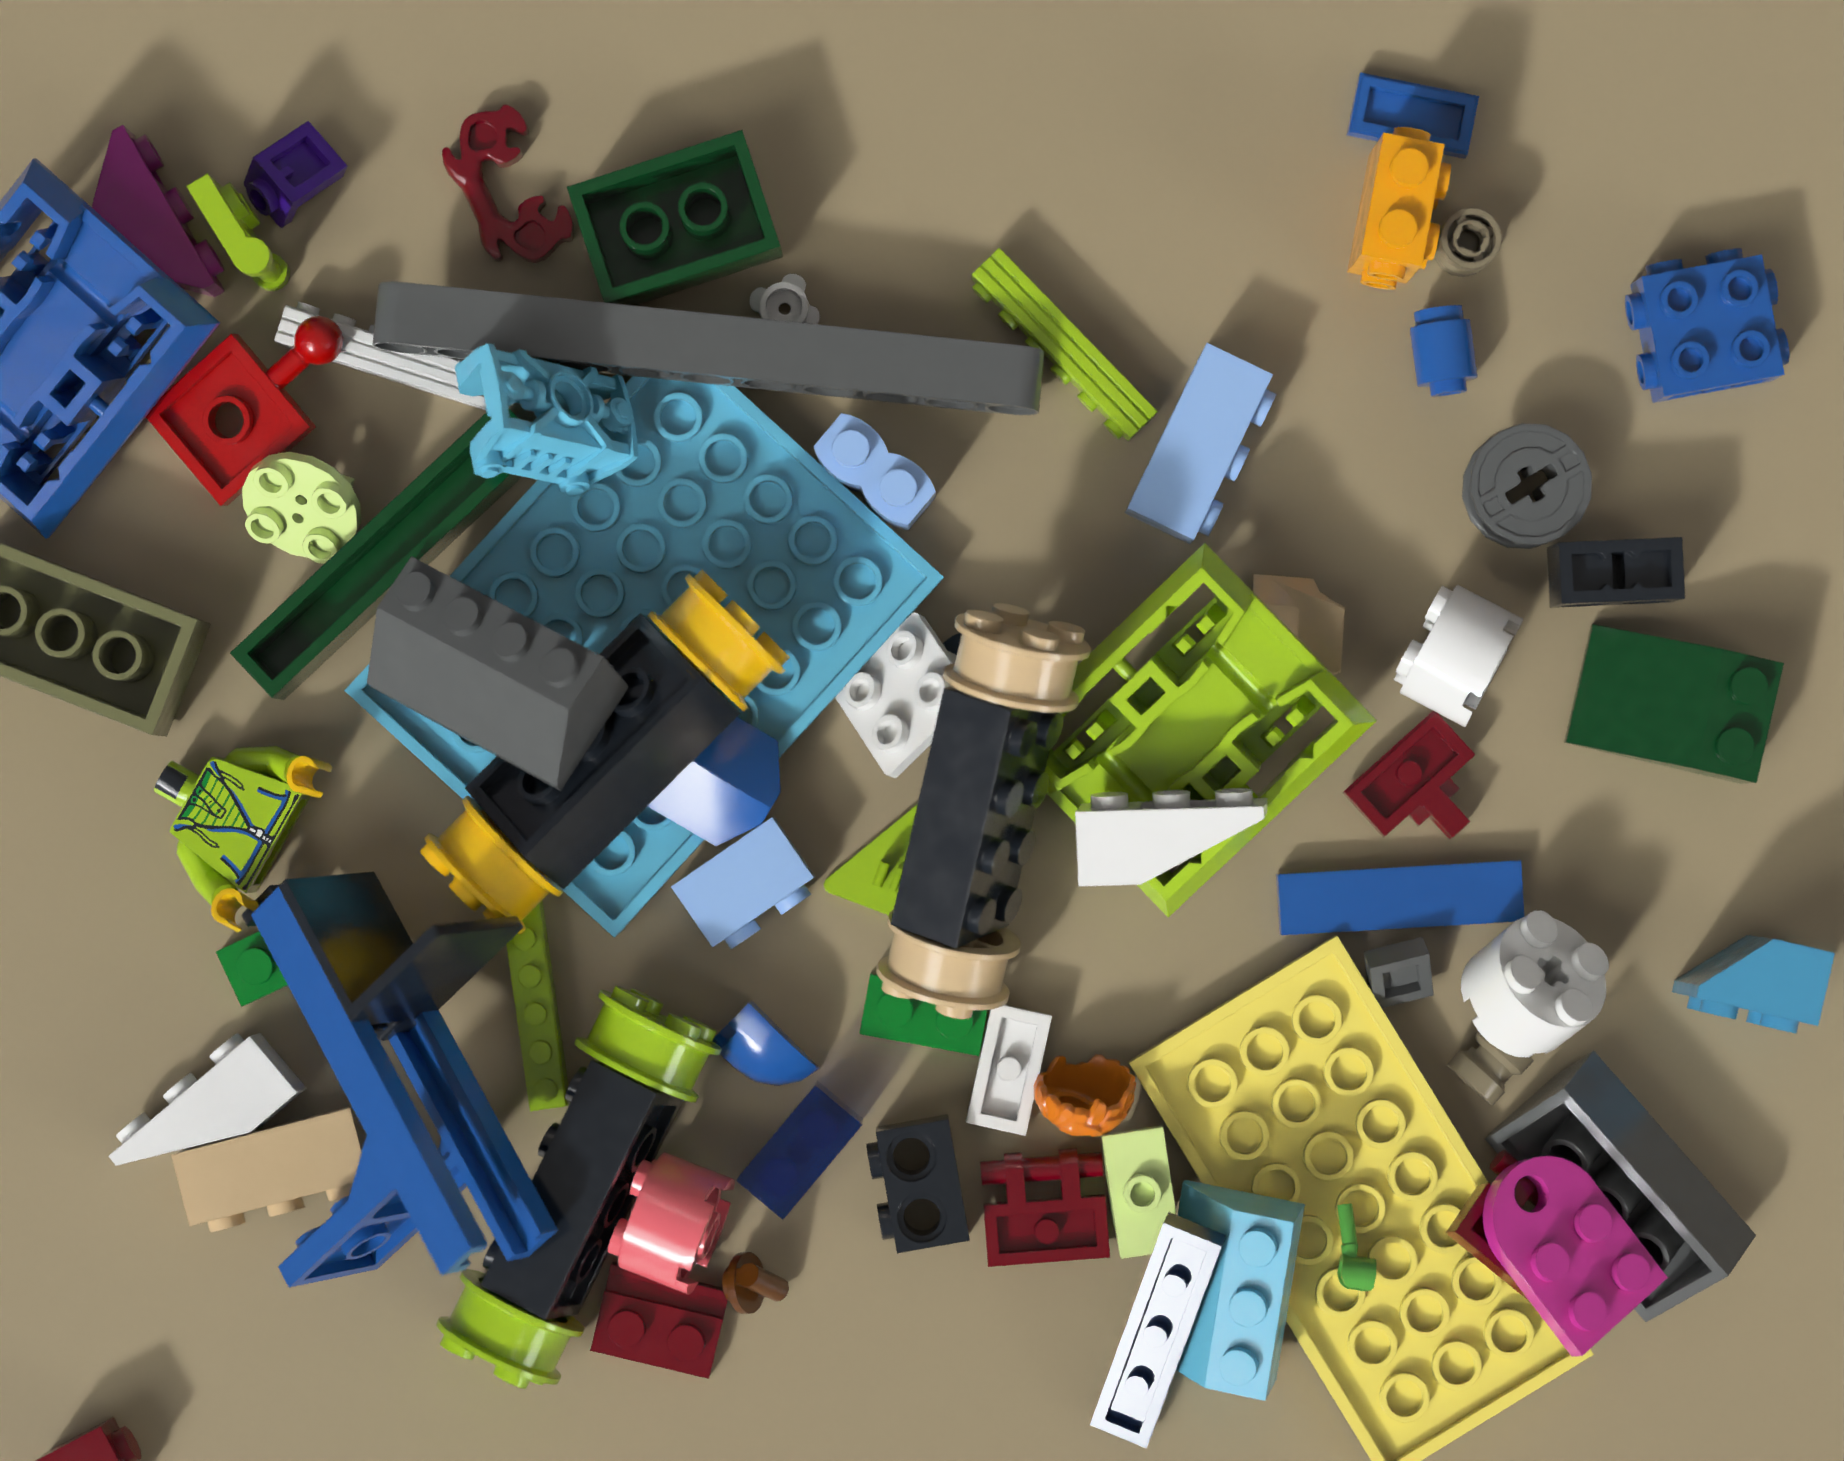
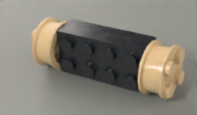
(980, 809)

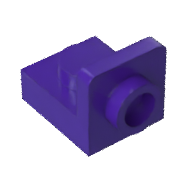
(292, 173)

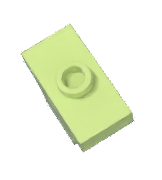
(1138, 1187)

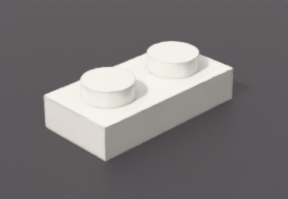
(1008, 1069)

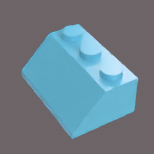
(1247, 1301)

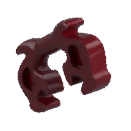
(486, 139)

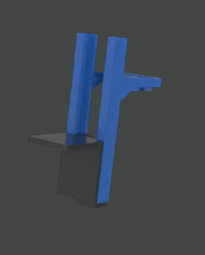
(367, 983)

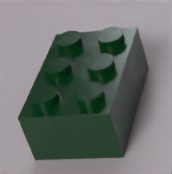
(675, 221)

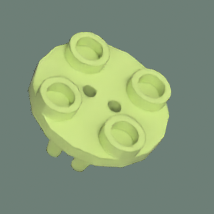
(275, 499)

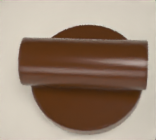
(747, 1283)

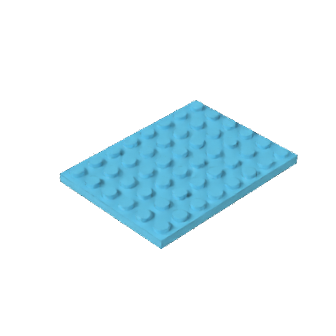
(707, 493)

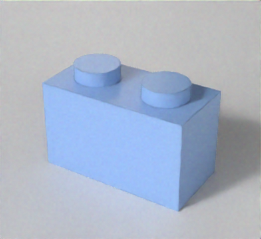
(744, 883)

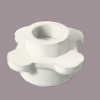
(789, 292)

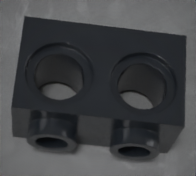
(1616, 572)
(934, 1181)

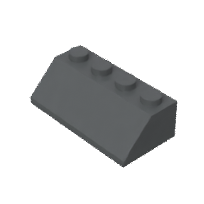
(490, 673)
(1642, 1172)

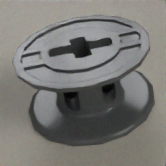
(1558, 501)

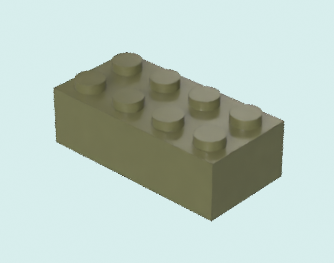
(94, 642)

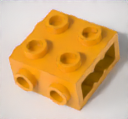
(1396, 208)

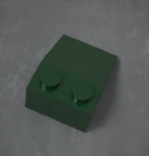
(1674, 703)

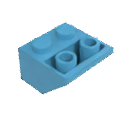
(1767, 976)

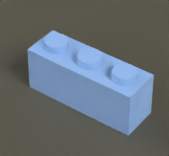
(1202, 445)

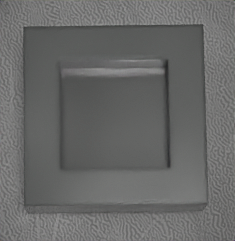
(1399, 972)

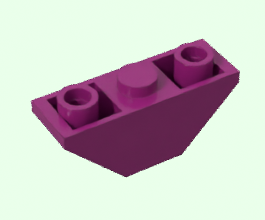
(150, 216)

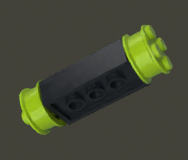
(615, 1120)

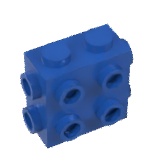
(1706, 326)

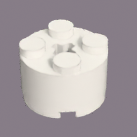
(1458, 654)
(1535, 985)

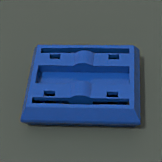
(73, 345)

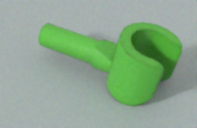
(1353, 1271)

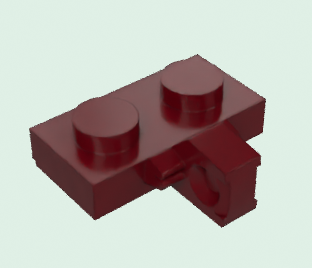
(1415, 780)

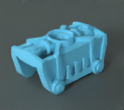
(556, 444)

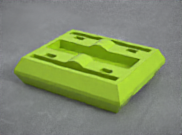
(1203, 713)

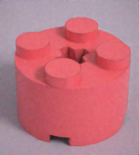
(672, 1221)

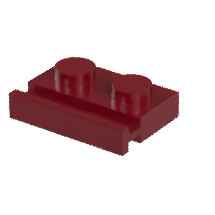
(659, 1324)

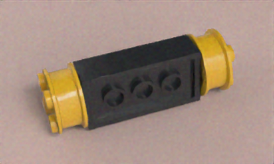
(534, 840)

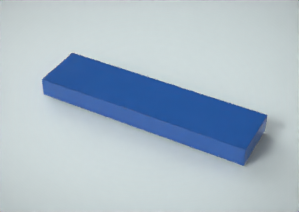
(1400, 897)

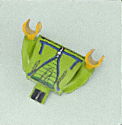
(237, 819)

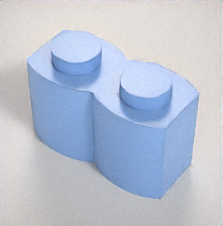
(889, 482)

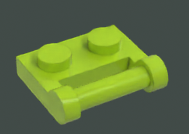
(233, 223)

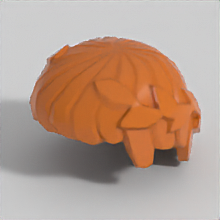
(1085, 1096)

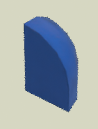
(762, 1049)

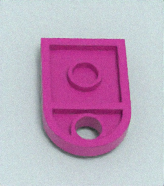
(1569, 1252)

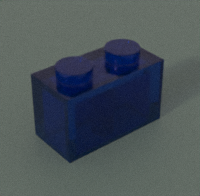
(800, 1150)

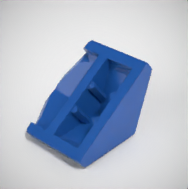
(725, 786)

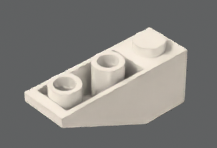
(1140, 840)
(227, 1101)

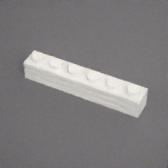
(418, 371)

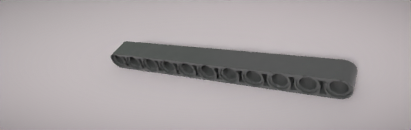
(713, 348)

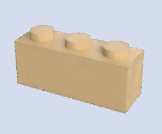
(270, 1168)

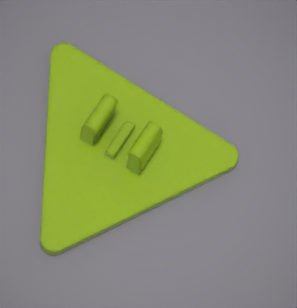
(876, 871)

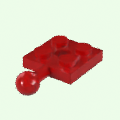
(270, 414)

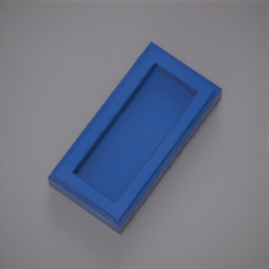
(1391, 103)

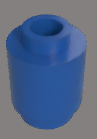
(1443, 350)

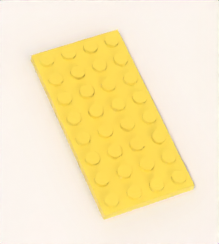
(1322, 1106)

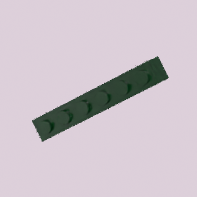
(357, 577)

